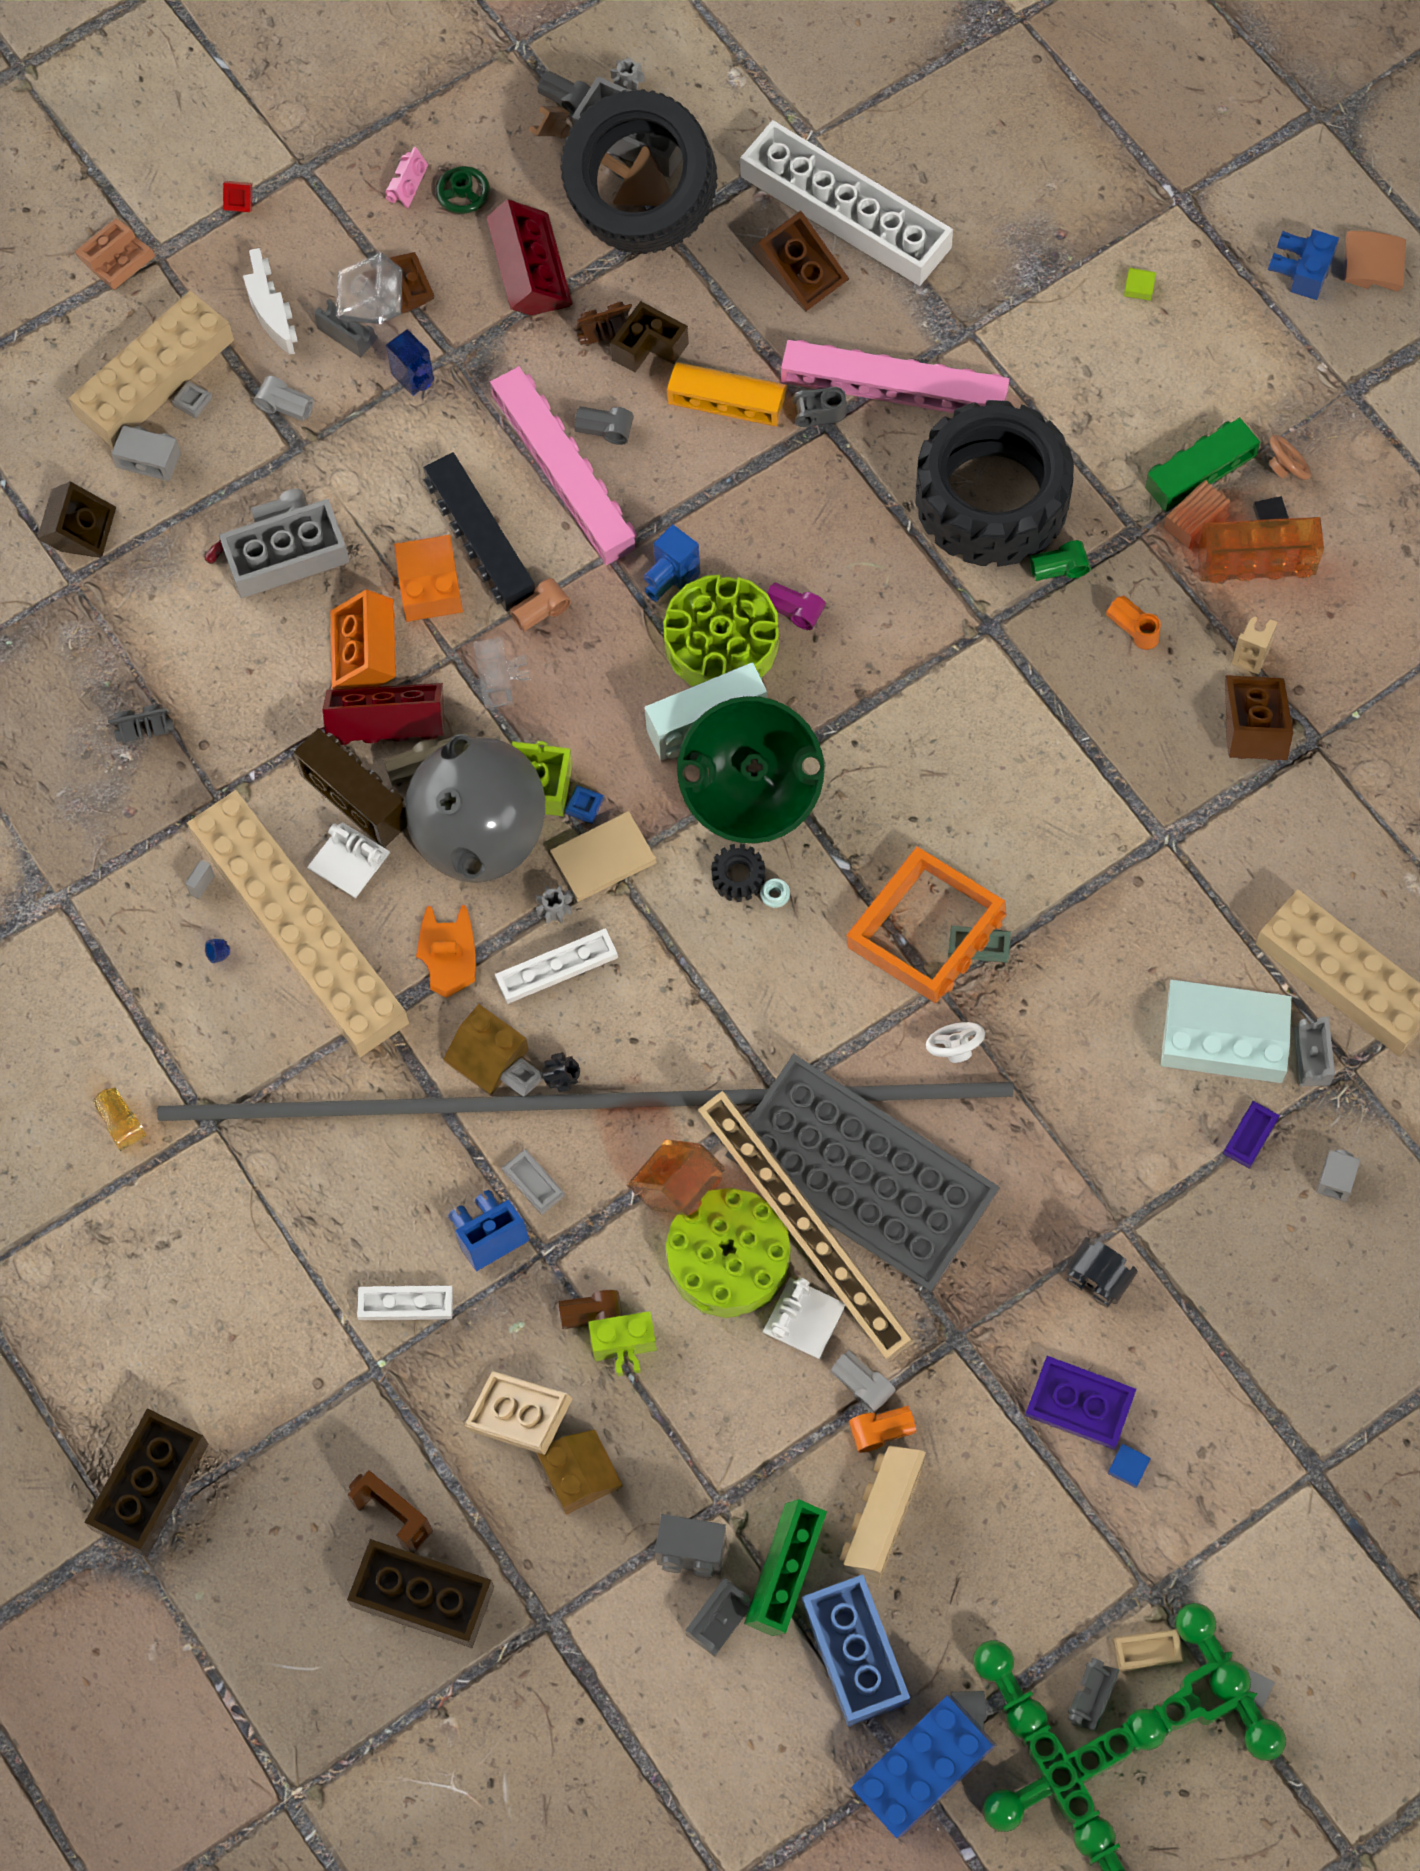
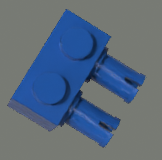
(1315, 261)
(675, 563)
(491, 1233)

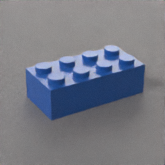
(924, 1766)

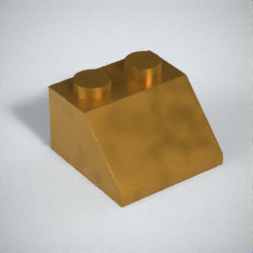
(485, 1049)
(579, 1470)

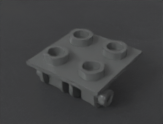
(126, 721)

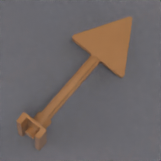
(642, 182)

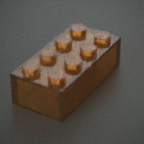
(1260, 549)

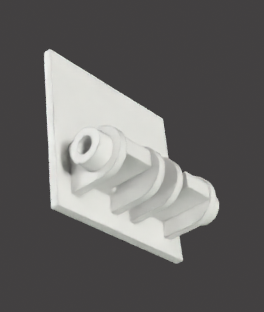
(348, 859)
(804, 1317)

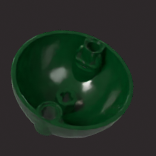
(732, 798)

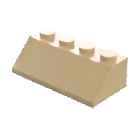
(883, 1513)

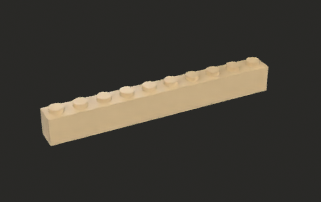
(806, 1226)

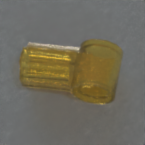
(120, 1121)

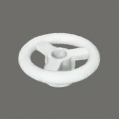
(956, 1045)

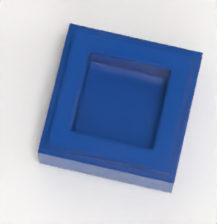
(584, 804)
(1129, 1466)

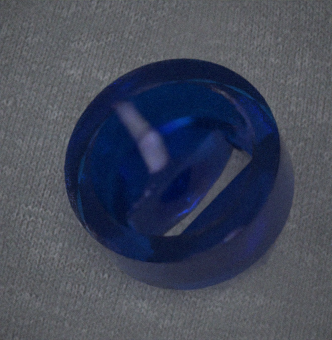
(217, 950)

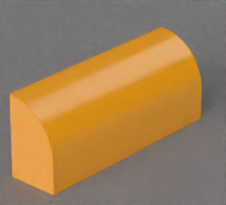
(726, 394)

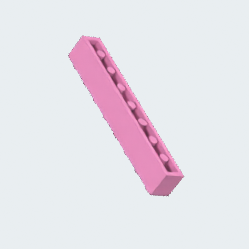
(888, 377)
(563, 465)

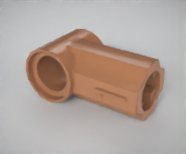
(545, 601)

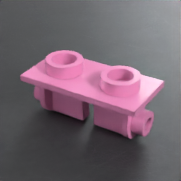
(411, 172)

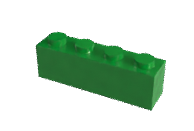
(1206, 460)
(785, 1567)

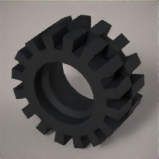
(738, 856)

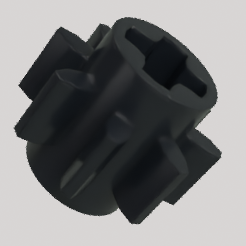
(561, 1072)

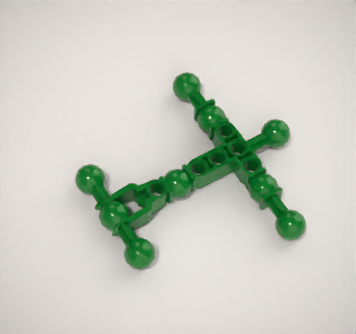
(1142, 1731)

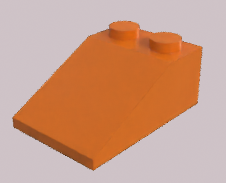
(428, 578)

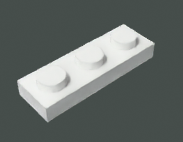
(405, 1302)

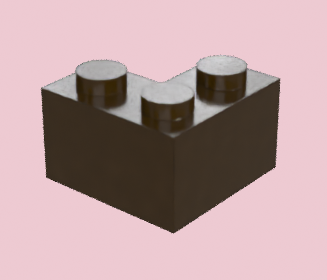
(648, 332)

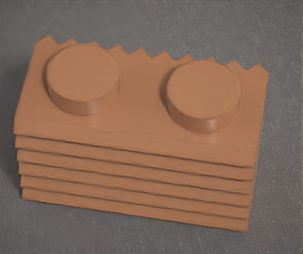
(1199, 507)

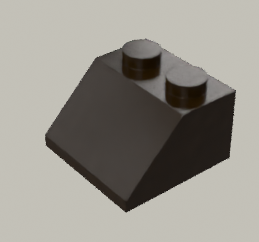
(76, 521)

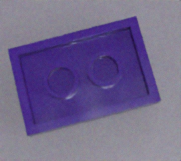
(1080, 1402)

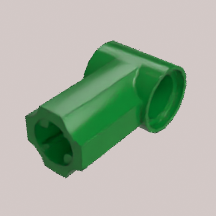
(1067, 560)

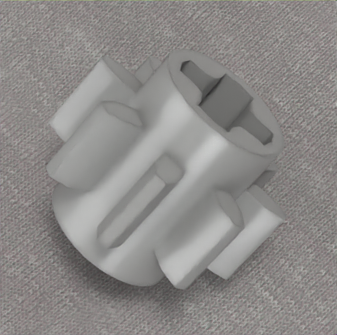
(628, 74)
(558, 910)

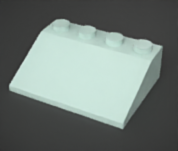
(1227, 1031)

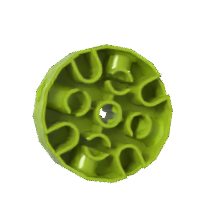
(719, 628)
(743, 1278)

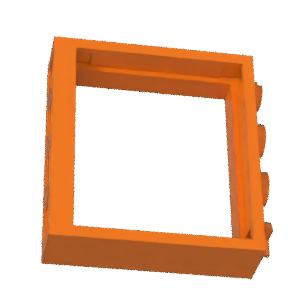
(960, 961)

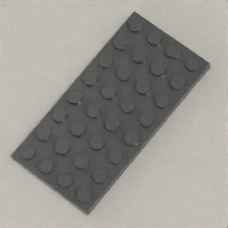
(871, 1173)

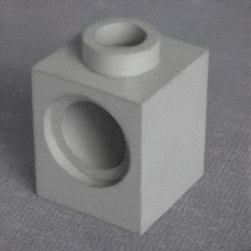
(1338, 1175)

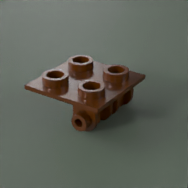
(615, 314)

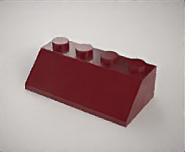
(528, 259)
(384, 713)

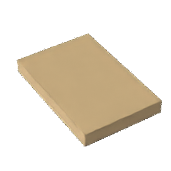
(603, 856)
(518, 1412)

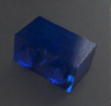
(410, 362)

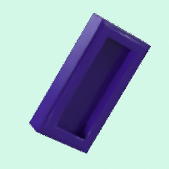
(1251, 1134)

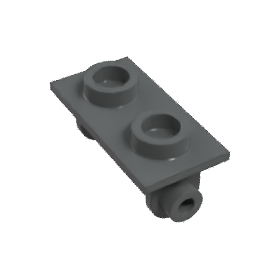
(1090, 1704)

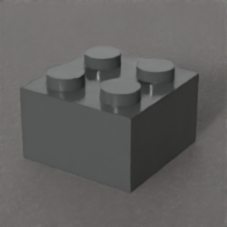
(690, 1546)

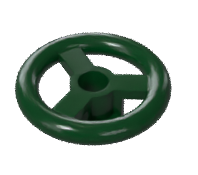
(461, 187)

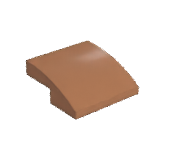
(114, 254)
(1374, 259)

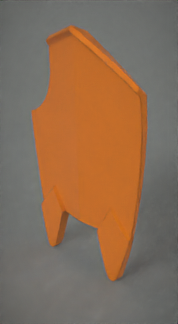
(448, 952)

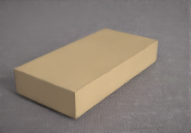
(1148, 1650)

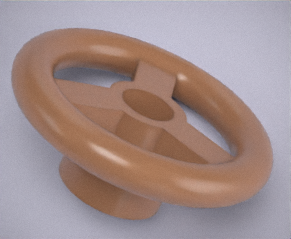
(1287, 459)

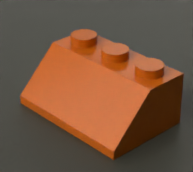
(363, 641)

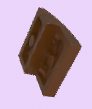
(415, 286)

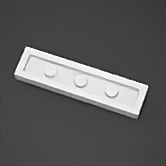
(556, 966)

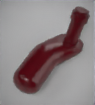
(214, 552)

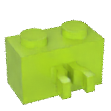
(623, 1337)

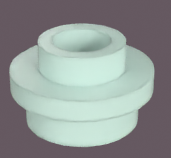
(775, 885)

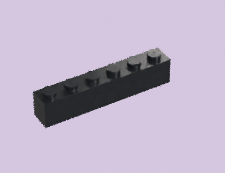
(479, 531)

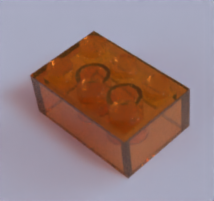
(677, 1177)

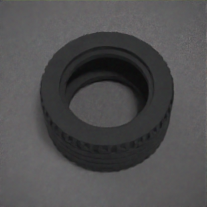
(608, 123)

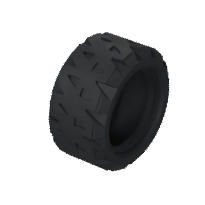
(1002, 432)

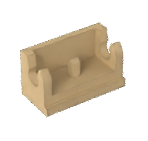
(1253, 646)

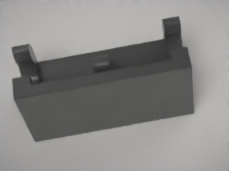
(347, 333)
(719, 1617)

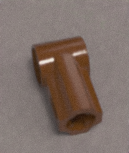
(599, 1306)

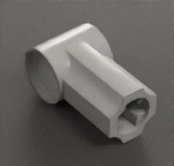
(276, 396)
(287, 502)
(869, 1387)

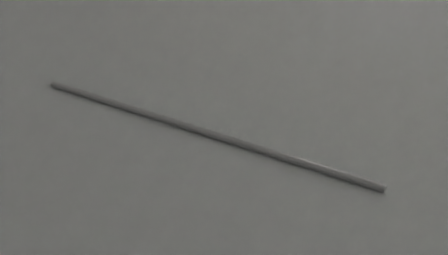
(554, 1102)

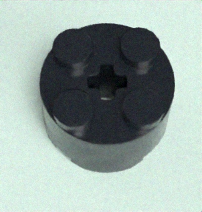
(1099, 1271)

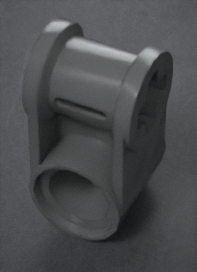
(819, 407)

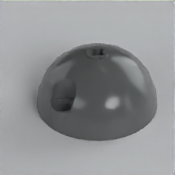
(494, 814)

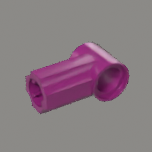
(800, 608)

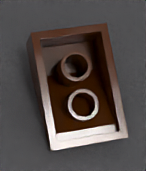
(800, 261)
(1257, 718)

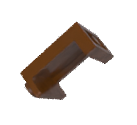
(416, 1525)

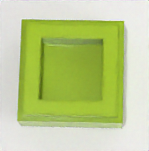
(1140, 284)

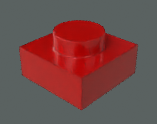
(237, 196)

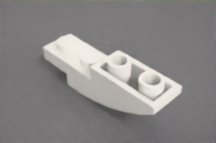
(268, 304)

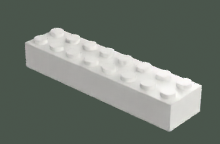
(846, 202)

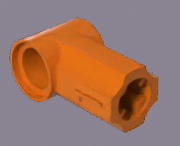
(1135, 620)
(873, 1430)

